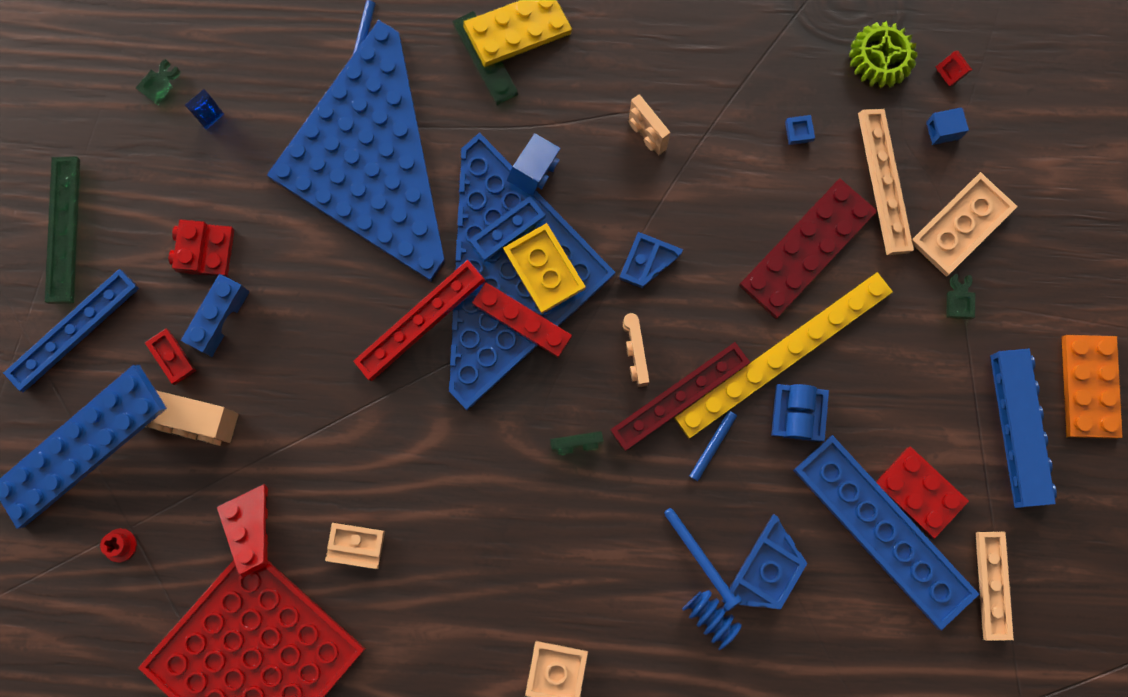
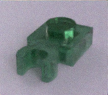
(156, 85)
(960, 301)

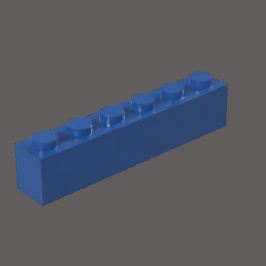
(1023, 428)

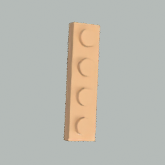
(994, 586)

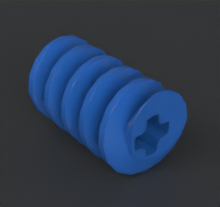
(713, 618)

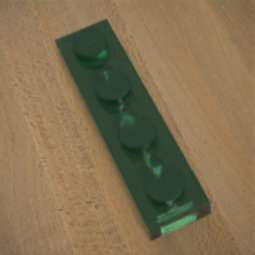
(495, 75)

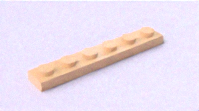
(885, 182)

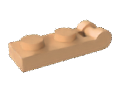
(635, 348)

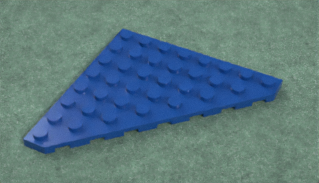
(365, 157)
(481, 345)

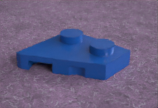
(647, 260)

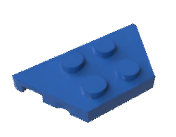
(769, 569)

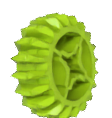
(894, 48)

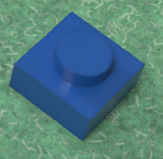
(800, 129)

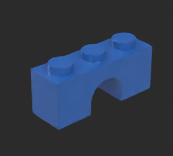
(206, 327)

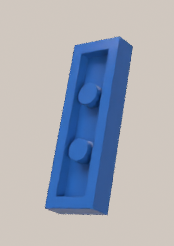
(507, 228)

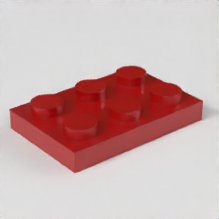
(921, 492)

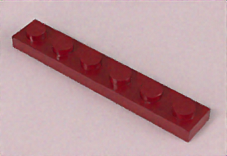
(679, 396)

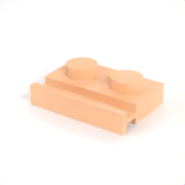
(355, 545)

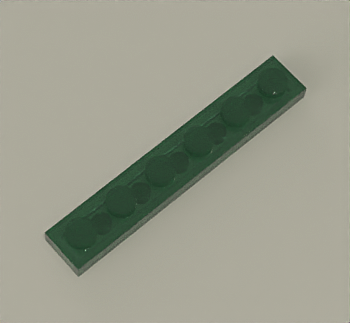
(62, 230)

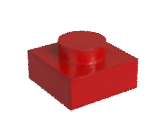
(953, 68)

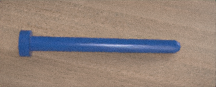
(701, 558)

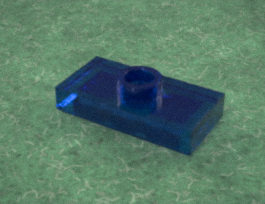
(204, 109)

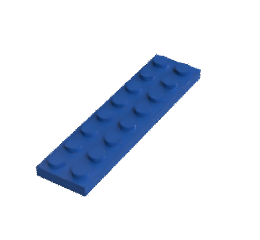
(80, 446)
(886, 533)

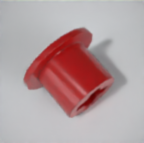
(119, 545)

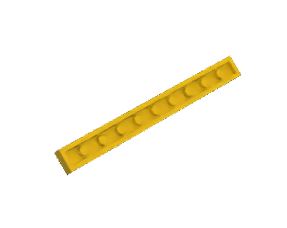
(782, 355)

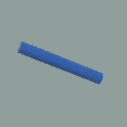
(365, 23)
(713, 446)

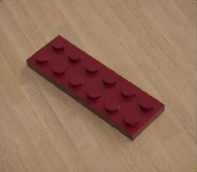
(807, 248)

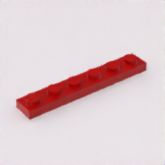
(419, 320)

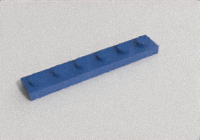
(71, 330)

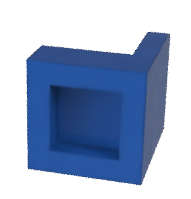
(947, 126)

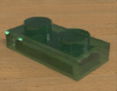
(566, 444)

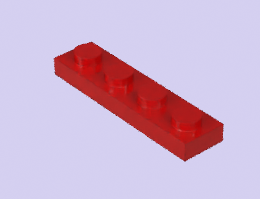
(522, 320)

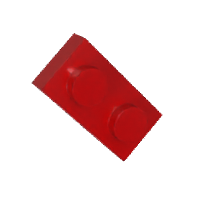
(170, 356)

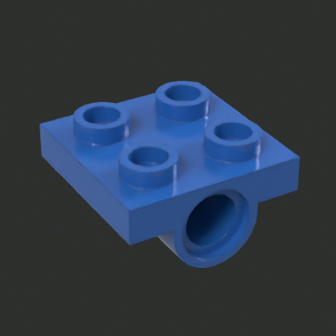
(800, 412)

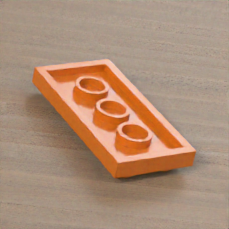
(1091, 387)

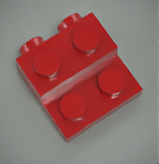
(201, 248)

